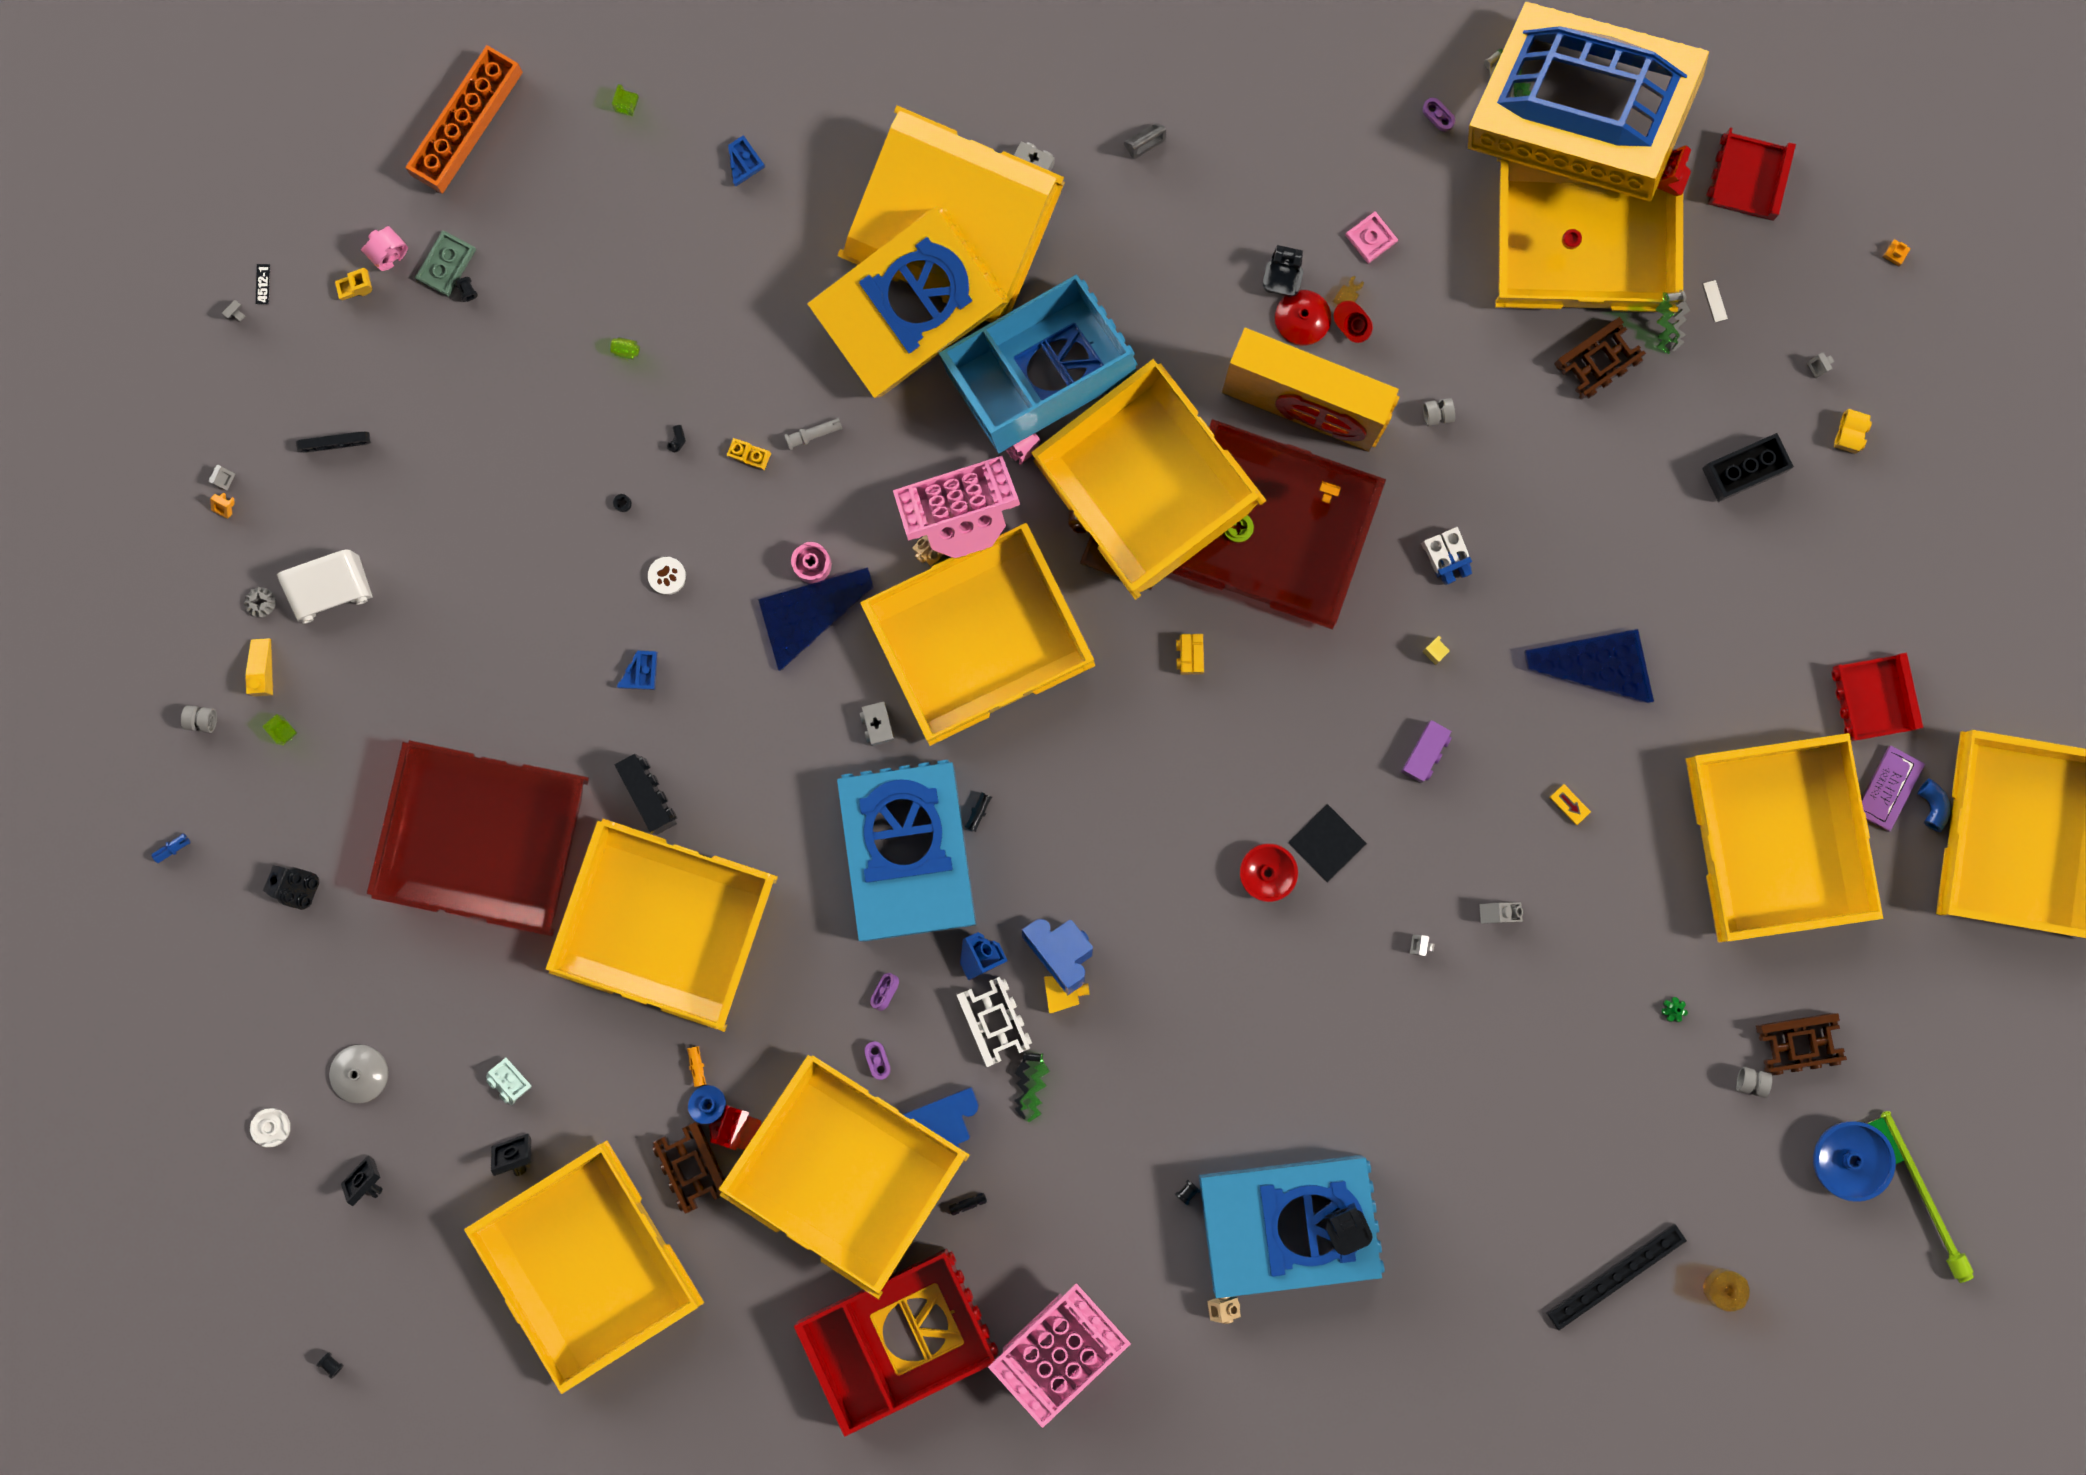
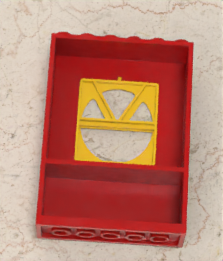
(859, 1370)

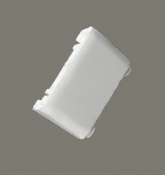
(325, 584)

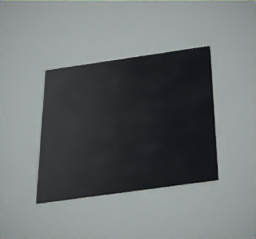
(1327, 843)

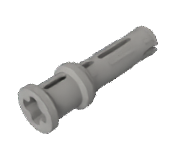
(805, 436)

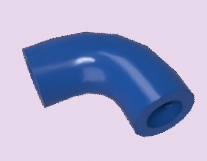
(1939, 805)

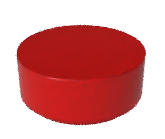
(1571, 239)

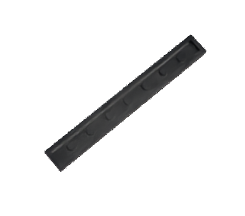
(1616, 1277)

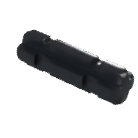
(967, 1204)

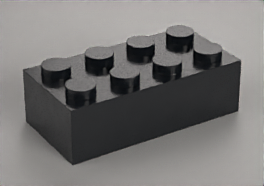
(1747, 467)
(645, 793)

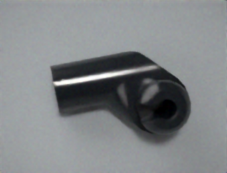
(679, 440)

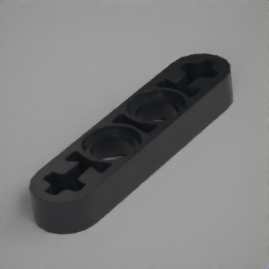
(333, 442)

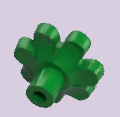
(1674, 1009)

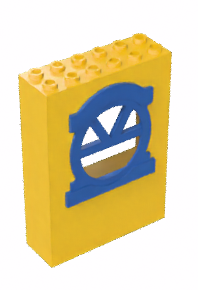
(868, 330)

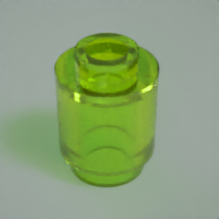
(624, 348)

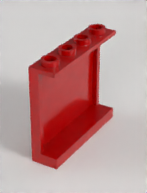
(1750, 175)
(1877, 697)

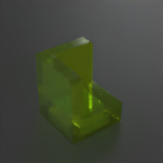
(624, 101)
(279, 729)

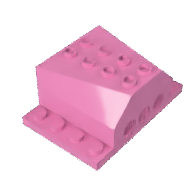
(959, 508)
(1058, 1354)

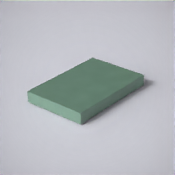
(445, 263)

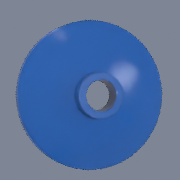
(701, 1098)

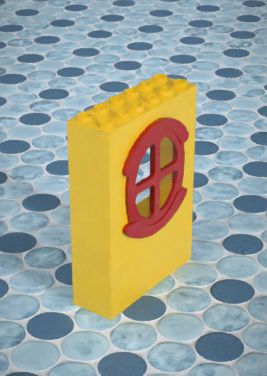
(1310, 390)

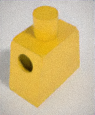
(1058, 999)

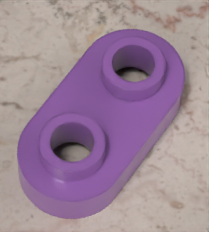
(1440, 114)
(884, 991)
(875, 1061)

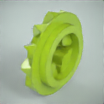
(1244, 533)

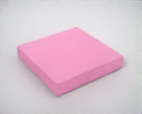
(1371, 237)

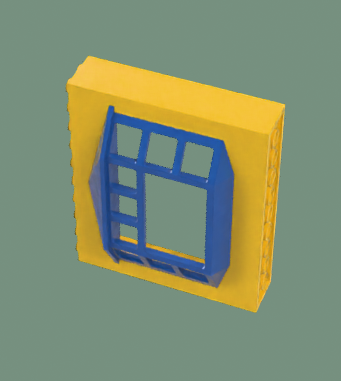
(1574, 140)

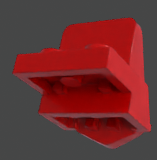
(1676, 172)
(734, 1129)

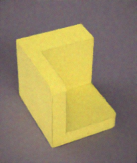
(1436, 650)

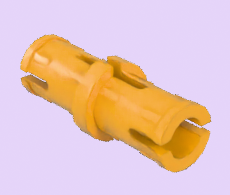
(696, 1066)

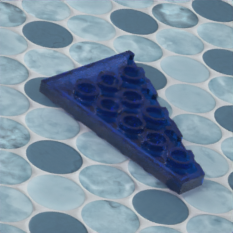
(804, 613)
(1603, 662)

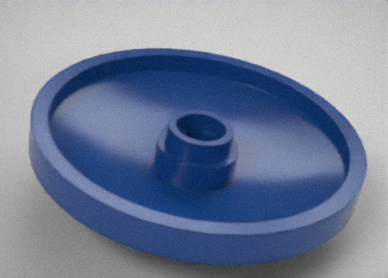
(1854, 1161)

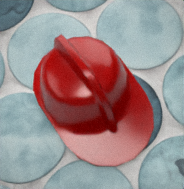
(1353, 321)

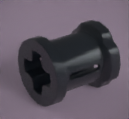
(466, 289)
(1187, 1192)
(330, 1365)

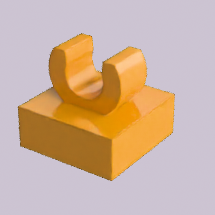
(1896, 252)
(1329, 490)
(221, 505)

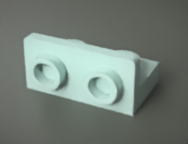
(507, 1081)

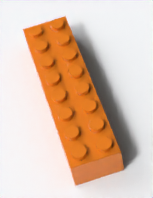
(464, 119)

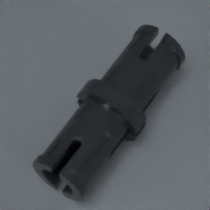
(978, 812)

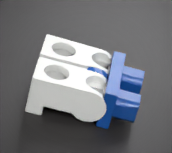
(1448, 554)

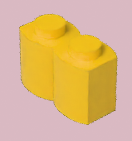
(1852, 431)

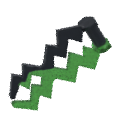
(1030, 1093)

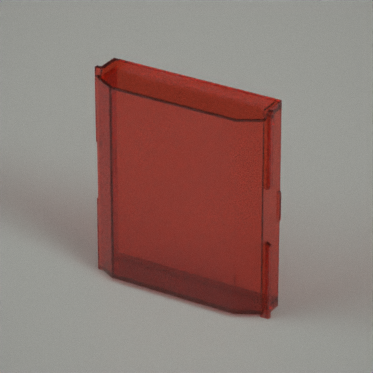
(1299, 544)
(476, 837)

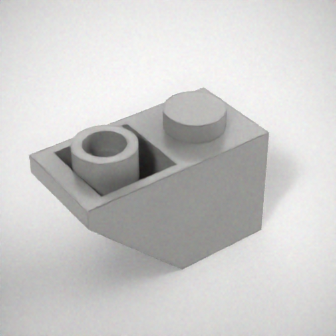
(1501, 912)

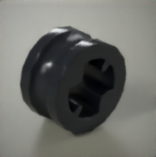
(620, 497)

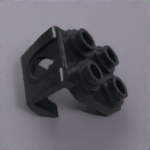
(1284, 271)
(292, 886)
(1348, 1230)

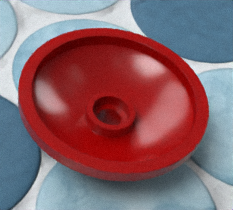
(1301, 329)
(1282, 867)

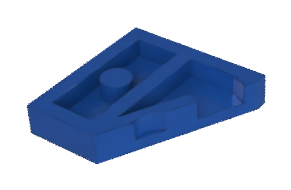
(743, 160)
(641, 672)

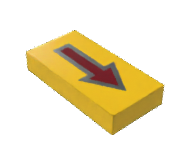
(1570, 804)

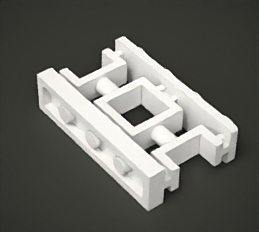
(979, 1027)

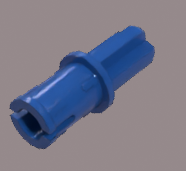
(170, 848)

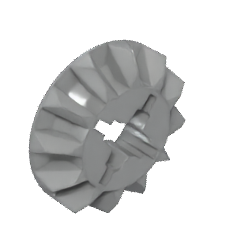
(265, 608)

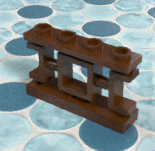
(1591, 347)
(1799, 1028)
(706, 1160)

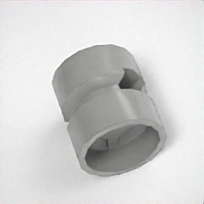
(1439, 412)
(196, 718)
(1750, 1081)

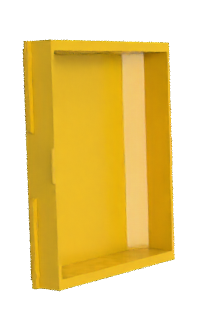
(990, 195)
(1626, 250)
(1146, 478)
(978, 634)
(2017, 834)
(1784, 838)
(660, 924)
(842, 1174)
(583, 1266)

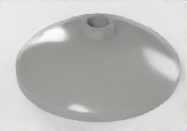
(371, 1072)

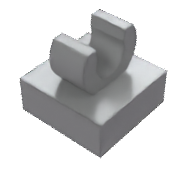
(233, 310)
(1820, 364)
(221, 477)
(1420, 945)

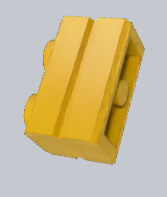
(1191, 654)

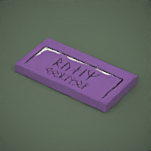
(1890, 787)

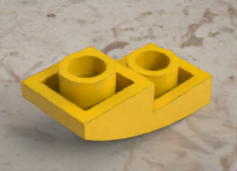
(748, 454)

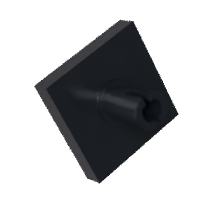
(511, 1155)
(362, 1181)

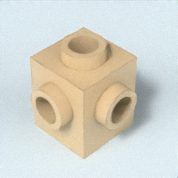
(924, 551)
(1224, 1309)

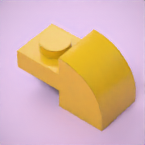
(355, 284)

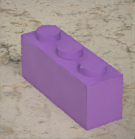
(1427, 752)

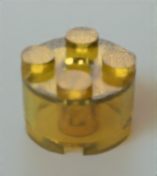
(1722, 1279)

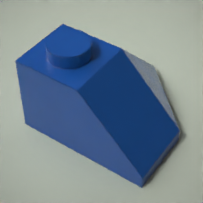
(980, 955)

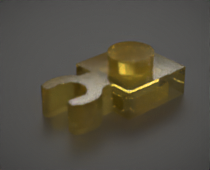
(1348, 293)

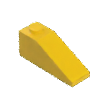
(259, 668)

